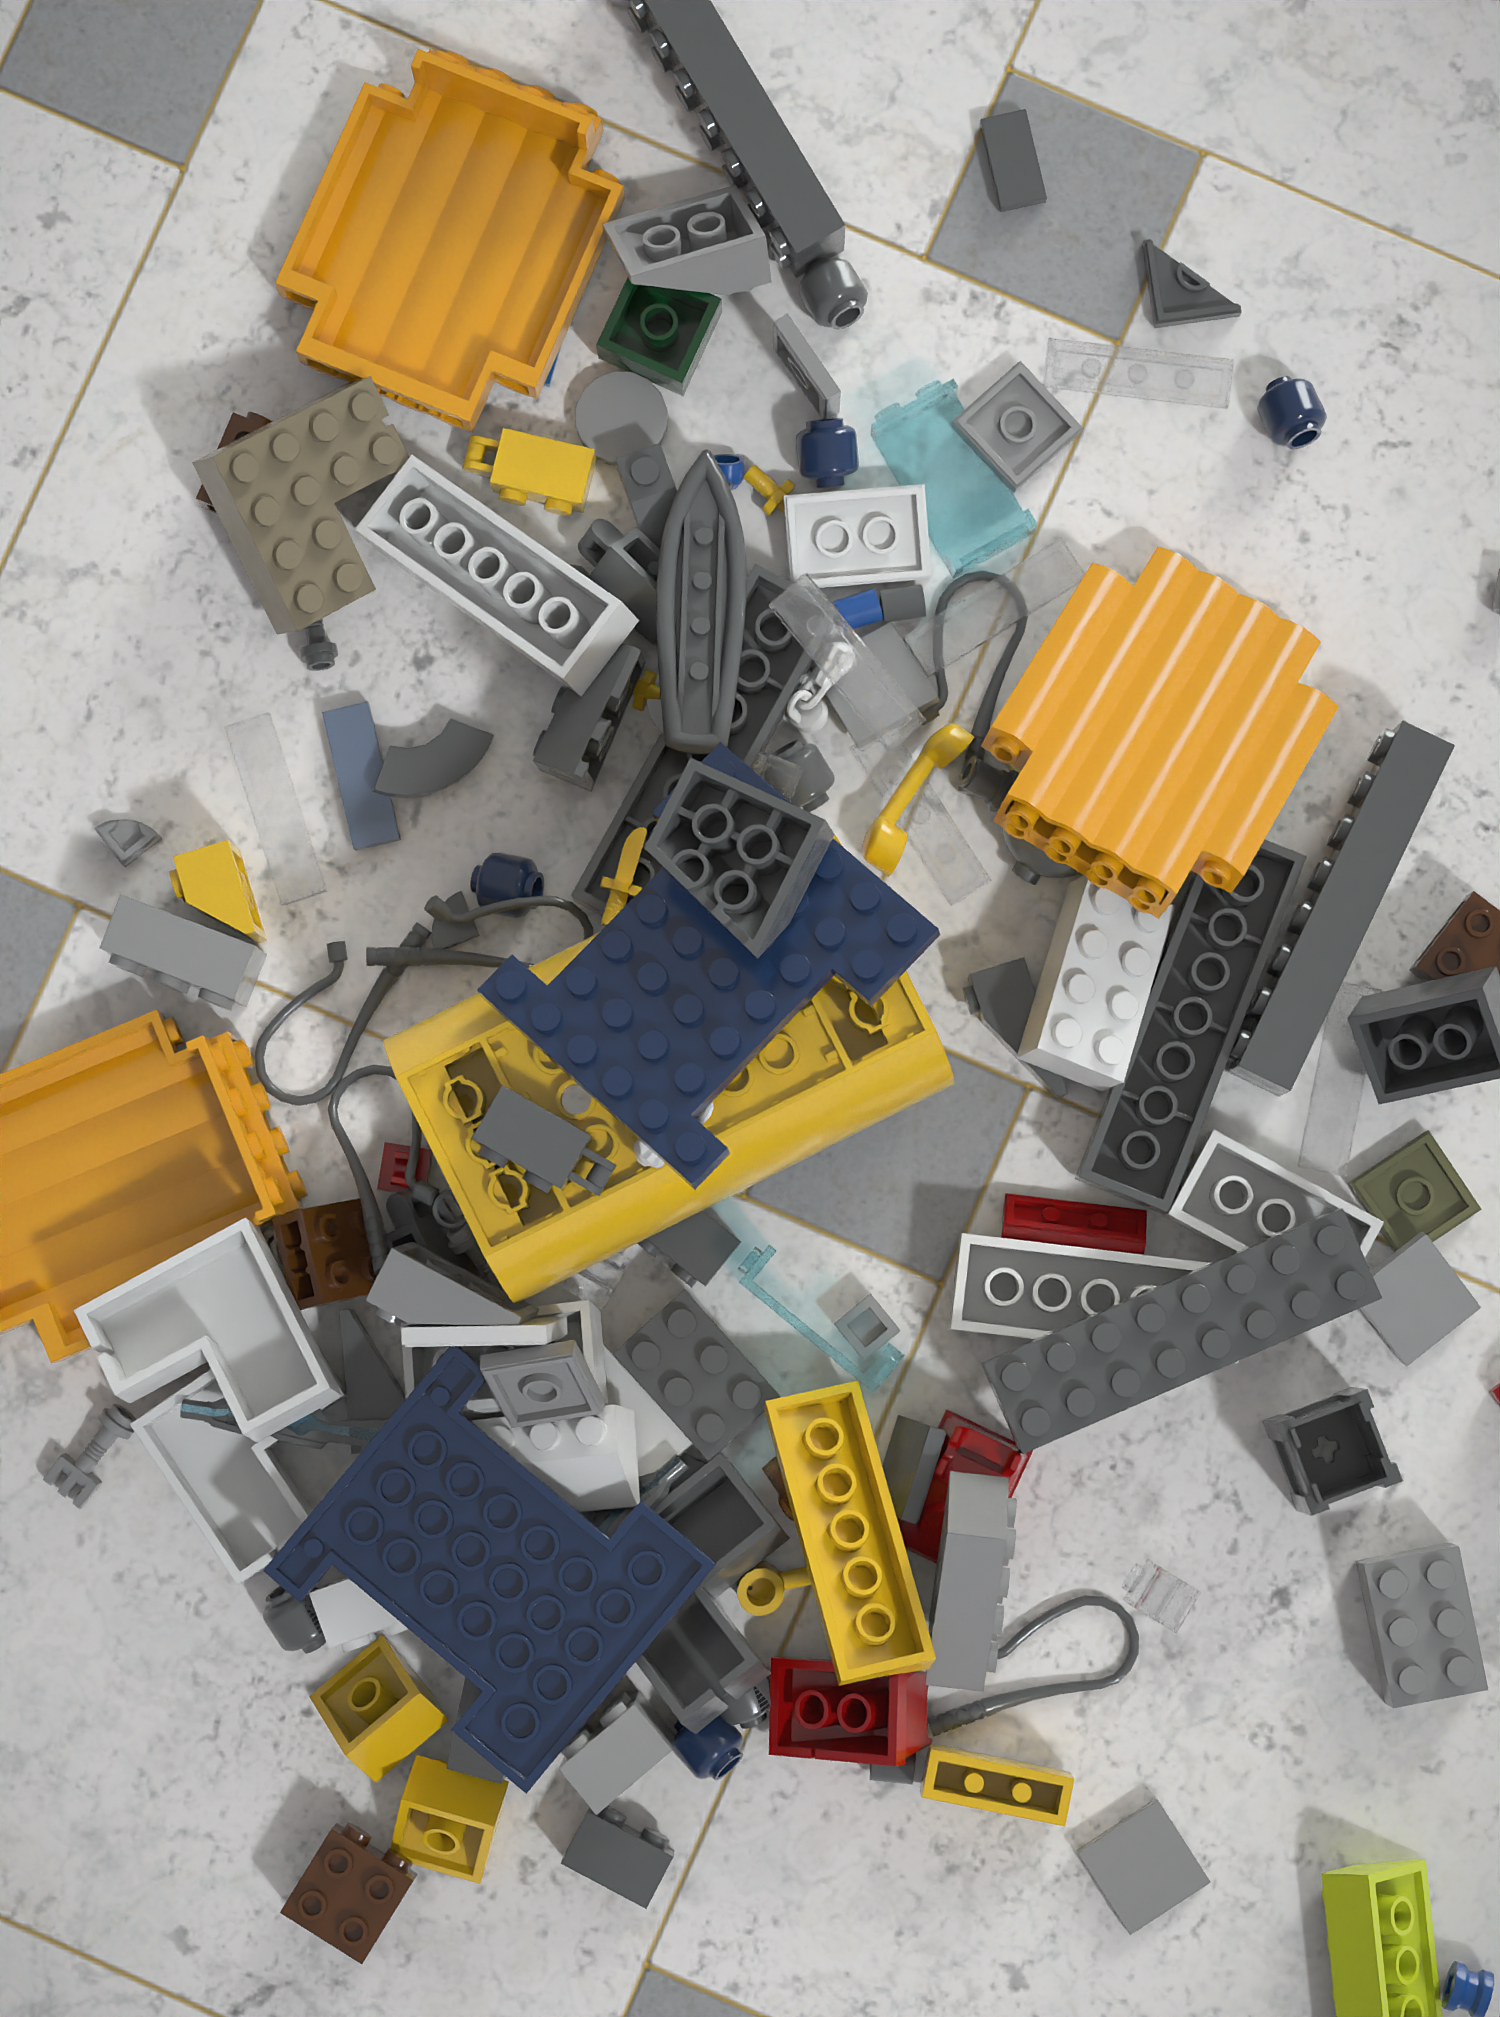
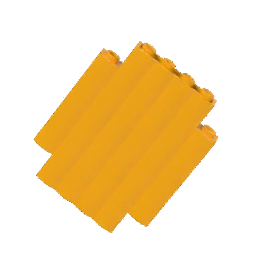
(451, 238)
(1158, 731)
(125, 1161)

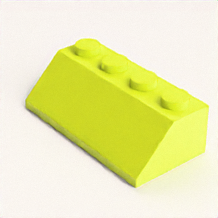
(1381, 1940)

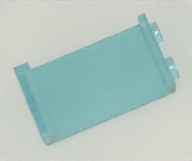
(966, 503)
(873, 1375)

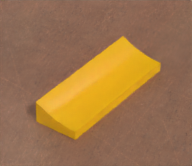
(849, 1533)

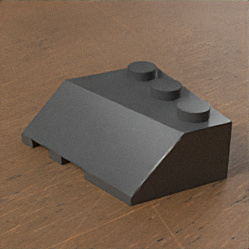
(587, 725)
(739, 852)

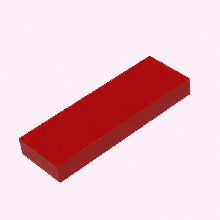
(1074, 1224)

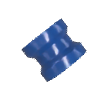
(1467, 1990)

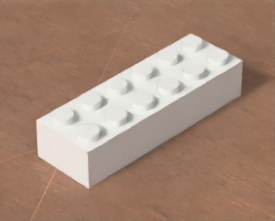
(497, 575)
(1042, 1287)

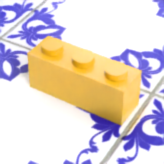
(997, 1784)

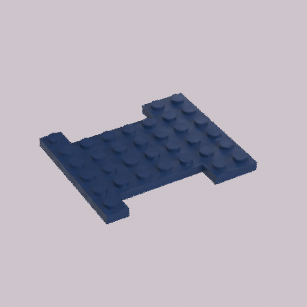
(678, 1006)
(494, 1571)

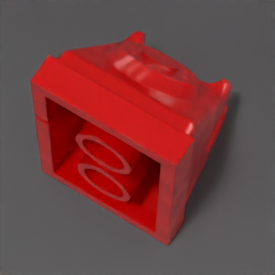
(965, 1450)
(853, 1722)

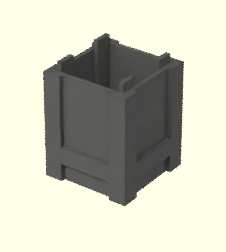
(1357, 1463)

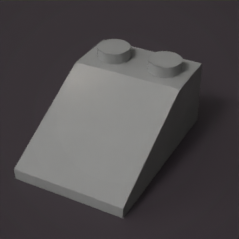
(694, 245)
(432, 1290)

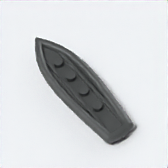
(700, 610)

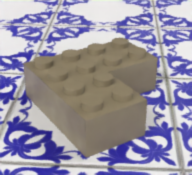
(281, 495)

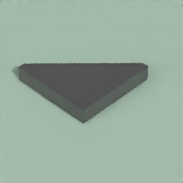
(1180, 293)

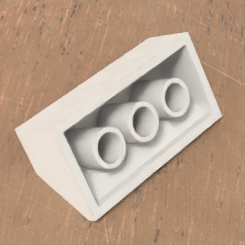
(581, 1458)

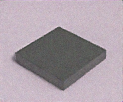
(911, 1465)

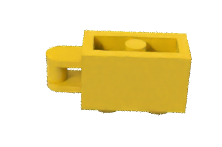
(534, 470)

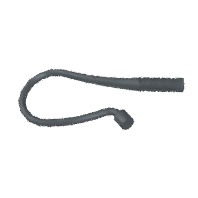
(985, 713)
(441, 911)
(337, 955)
(371, 1214)
(991, 1705)

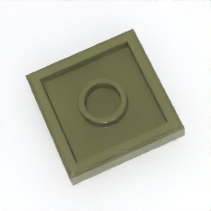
(1415, 1192)

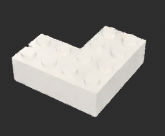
(218, 1307)
(226, 1479)

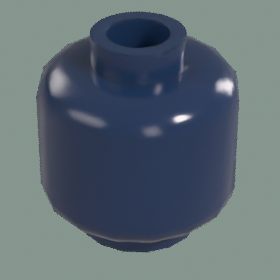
(1292, 412)
(827, 451)
(506, 878)
(710, 1751)

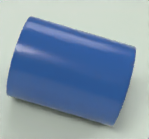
(860, 609)

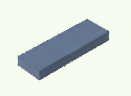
(357, 768)

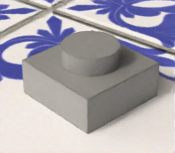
(867, 1327)

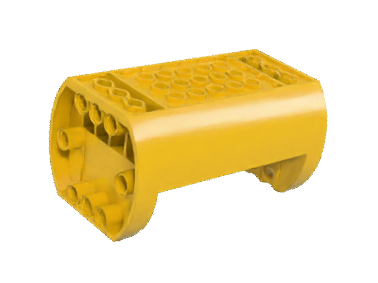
(807, 1089)

